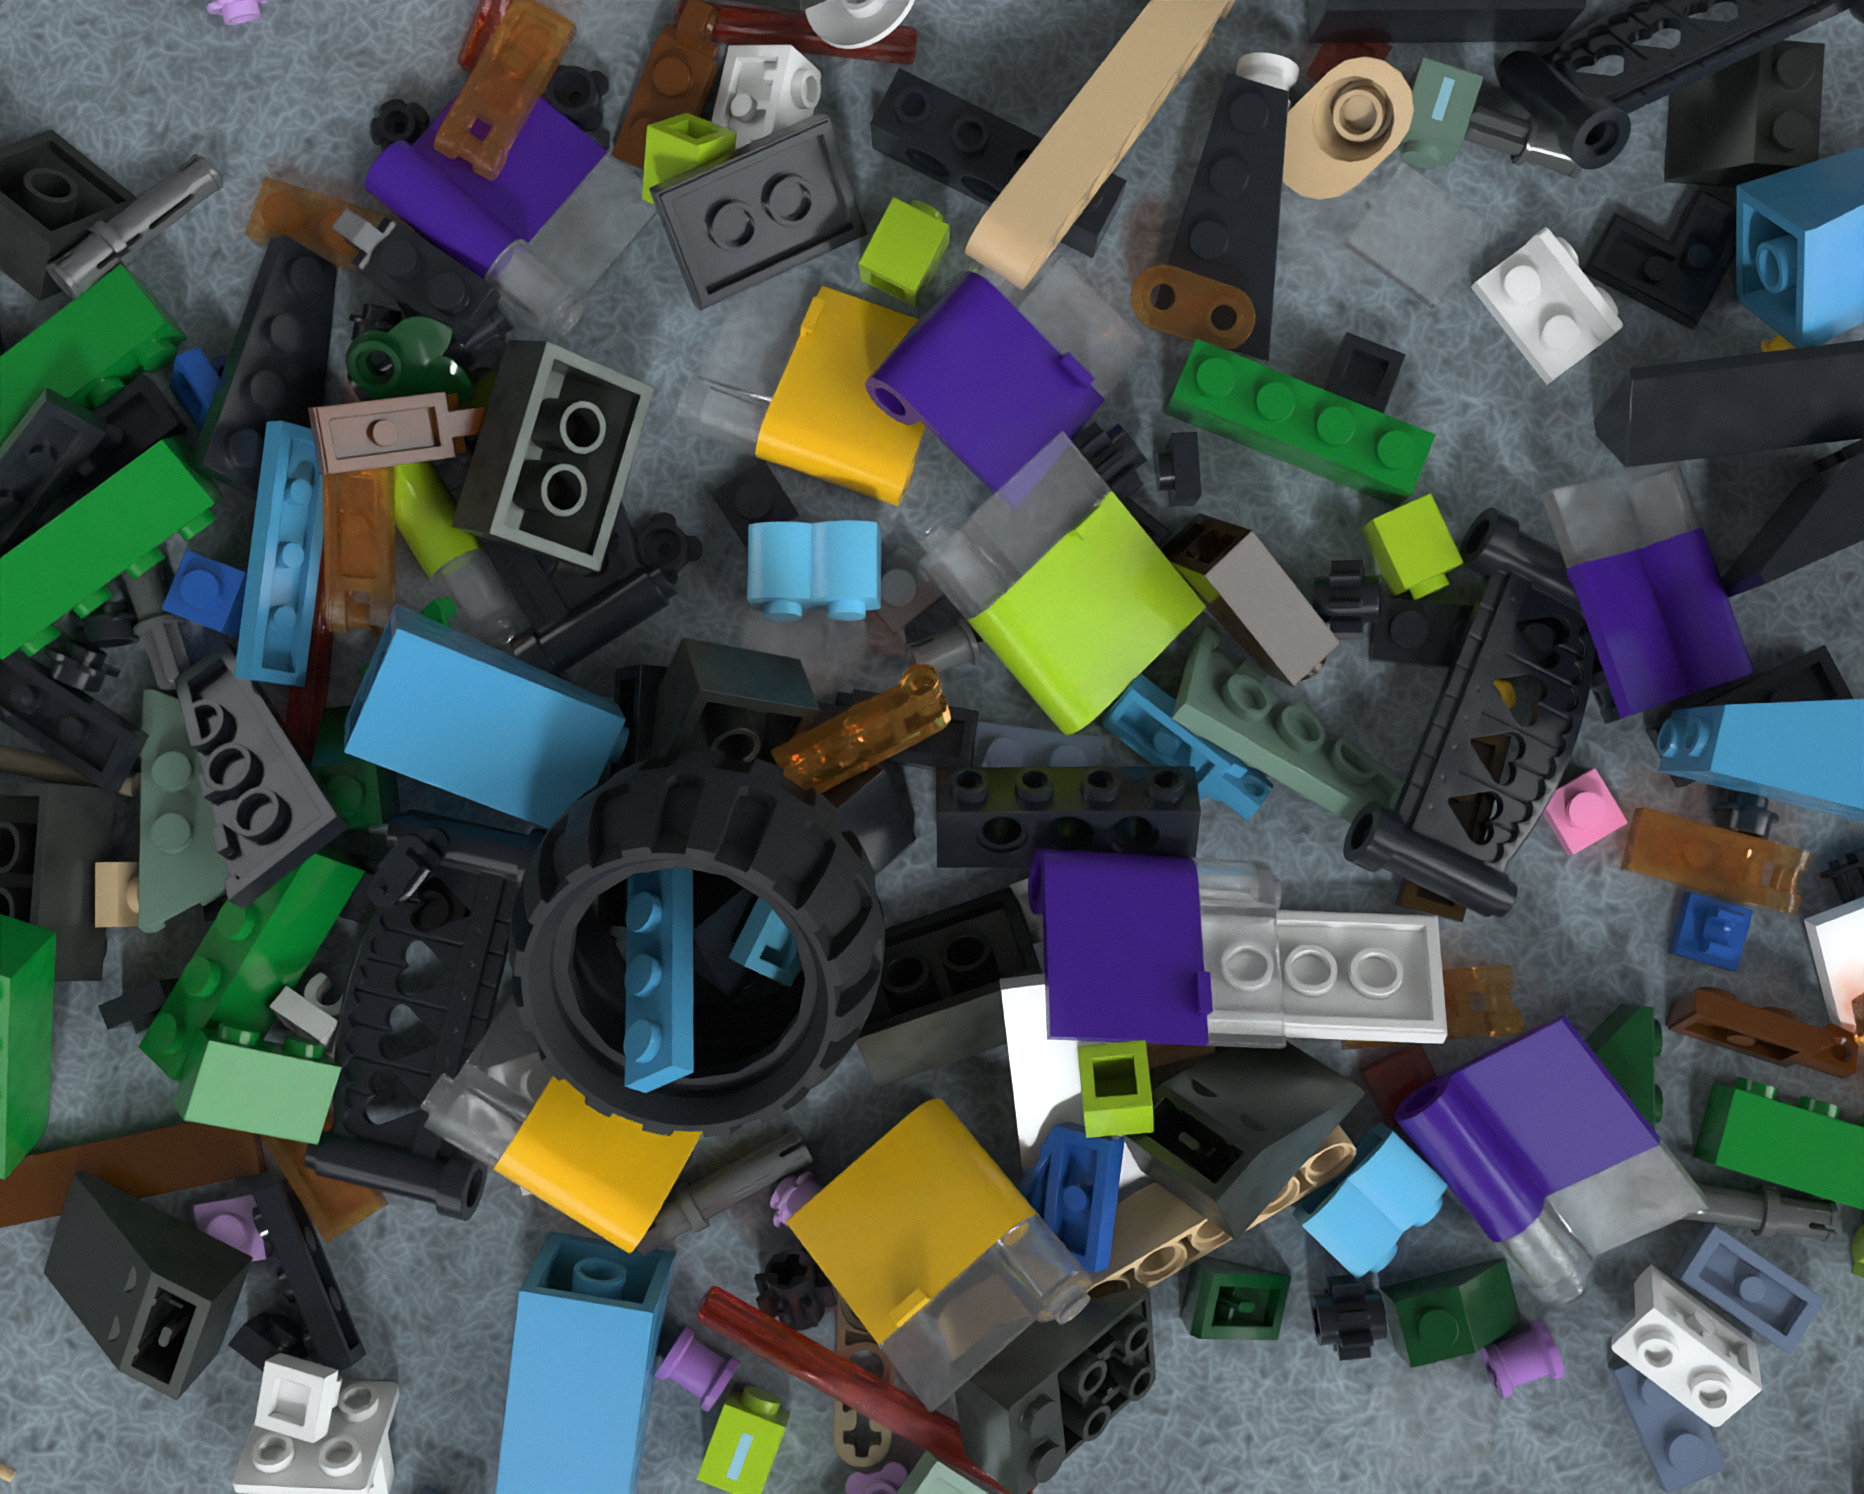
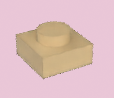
(116, 894)

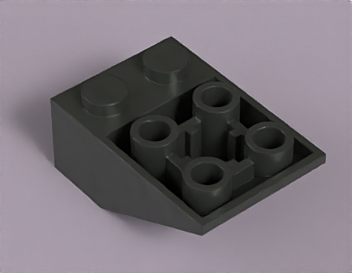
(1240, 1129)
(144, 1283)
(1057, 1389)

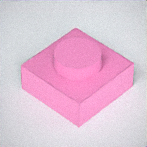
(1583, 812)

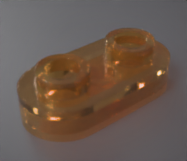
(1193, 306)

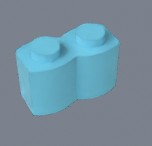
(814, 568)
(1372, 1203)

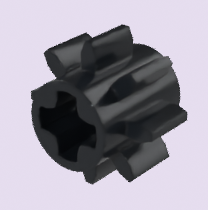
(1112, 457)
(1348, 598)
(794, 1290)
(1348, 1317)

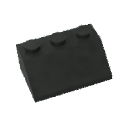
(553, 454)
(48, 867)
(943, 987)

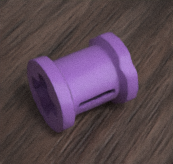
(1522, 1359)
(697, 1368)

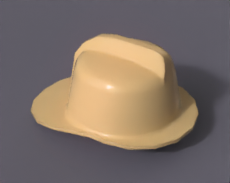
(1345, 127)

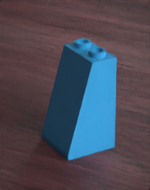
(1804, 248)
(480, 721)
(1780, 751)
(583, 1368)

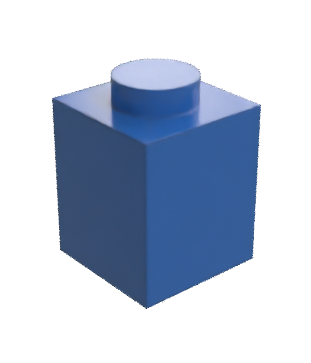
(208, 593)

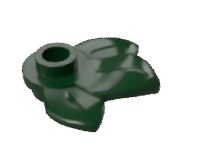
(417, 361)

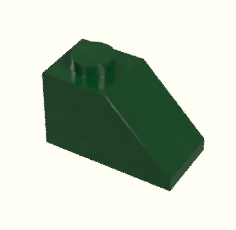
(360, 788)
(1450, 1312)

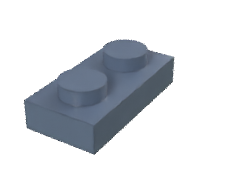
(1025, 747)
(1748, 1287)
(1671, 1434)

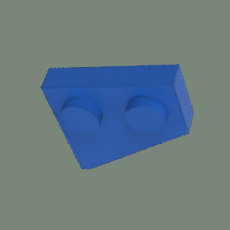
(1077, 1191)

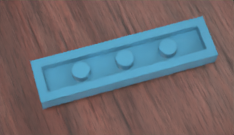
(282, 560)
(659, 978)

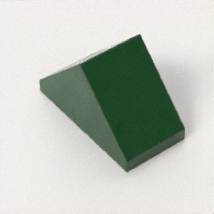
(1233, 1301)

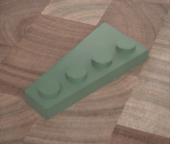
(1282, 740)

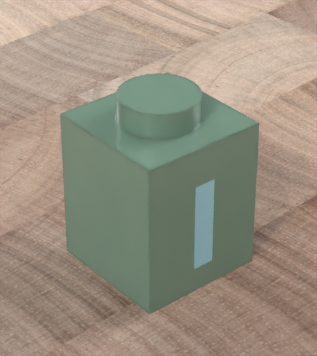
(1441, 114)

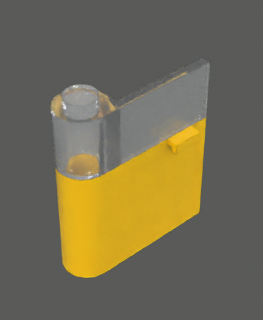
(794, 389)
(550, 1142)
(938, 1252)

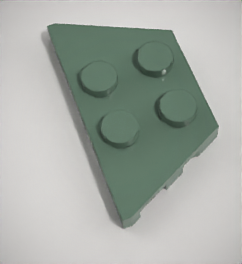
(176, 821)

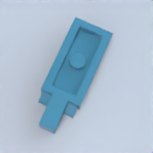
(1145, 724)

